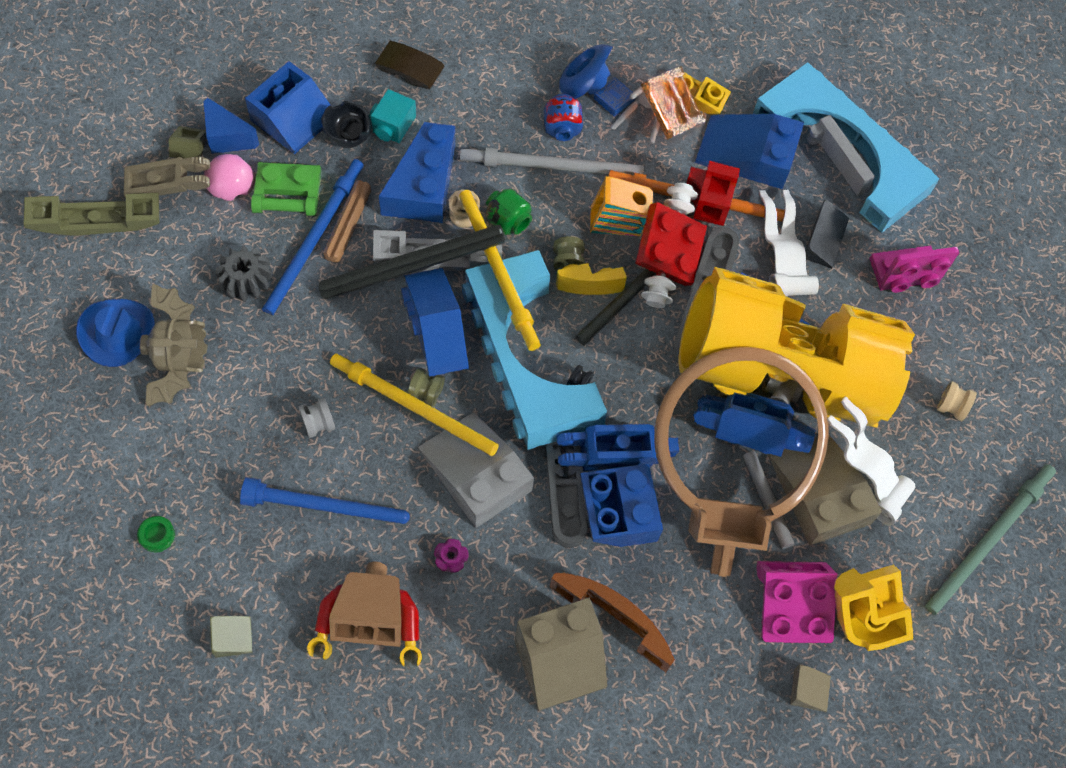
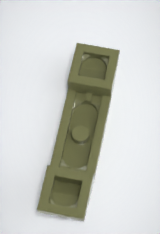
(88, 218)

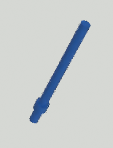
(341, 190)

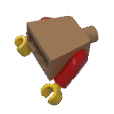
(368, 611)

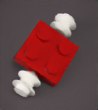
(670, 245)

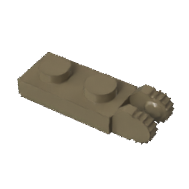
(166, 176)

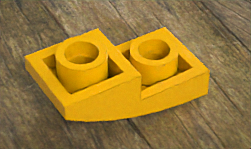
(708, 94)
(580, 280)

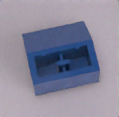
(288, 107)
(622, 506)

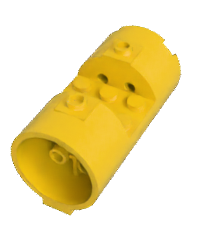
(849, 356)

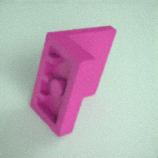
(912, 267)
(797, 601)

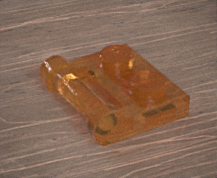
(673, 103)

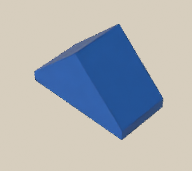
(227, 131)

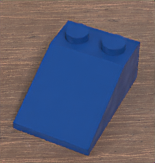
(755, 143)

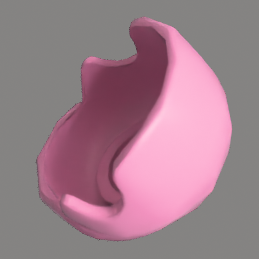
(229, 177)

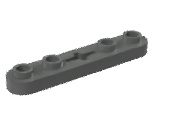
(718, 252)
(566, 498)

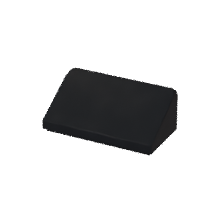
(826, 235)

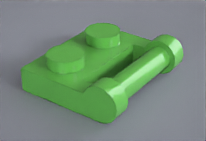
(286, 180)

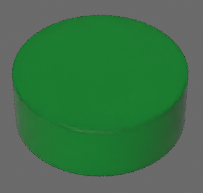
(156, 534)

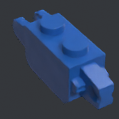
(754, 423)
(612, 447)

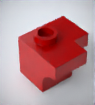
(714, 191)

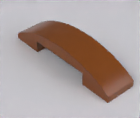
(578, 588)

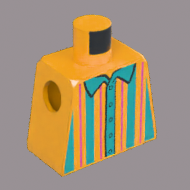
(620, 208)

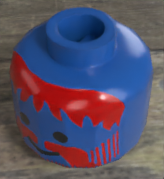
(563, 117)

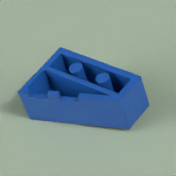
(422, 177)
(436, 321)

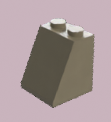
(562, 653)

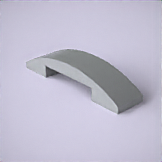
(394, 244)

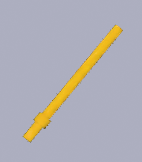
(520, 316)
(362, 375)

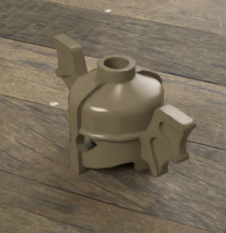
(173, 346)

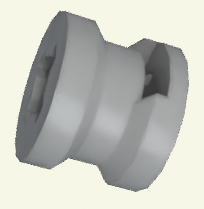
(317, 417)

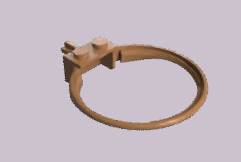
(726, 522)

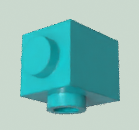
(392, 116)

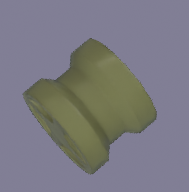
(568, 251)
(426, 387)

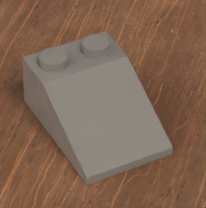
(476, 480)

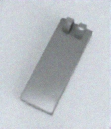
(842, 154)

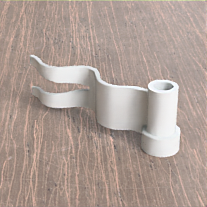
(788, 250)
(875, 464)

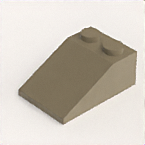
(838, 499)

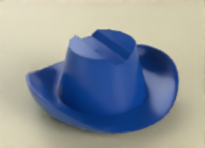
(586, 72)
(113, 331)

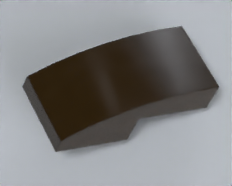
(413, 65)

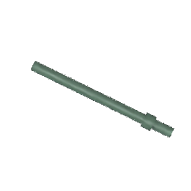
(1028, 493)

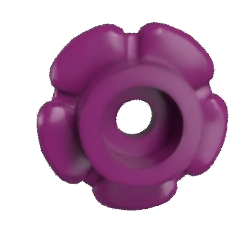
(451, 564)

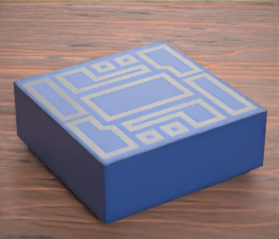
(614, 96)

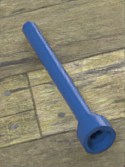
(255, 492)

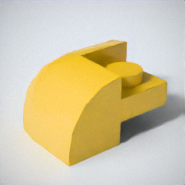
(873, 608)

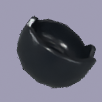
(349, 119)

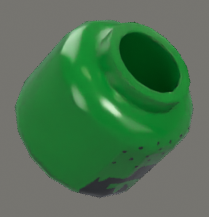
(508, 211)

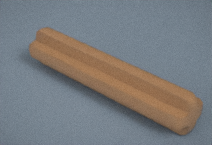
(347, 221)

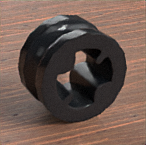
(580, 377)

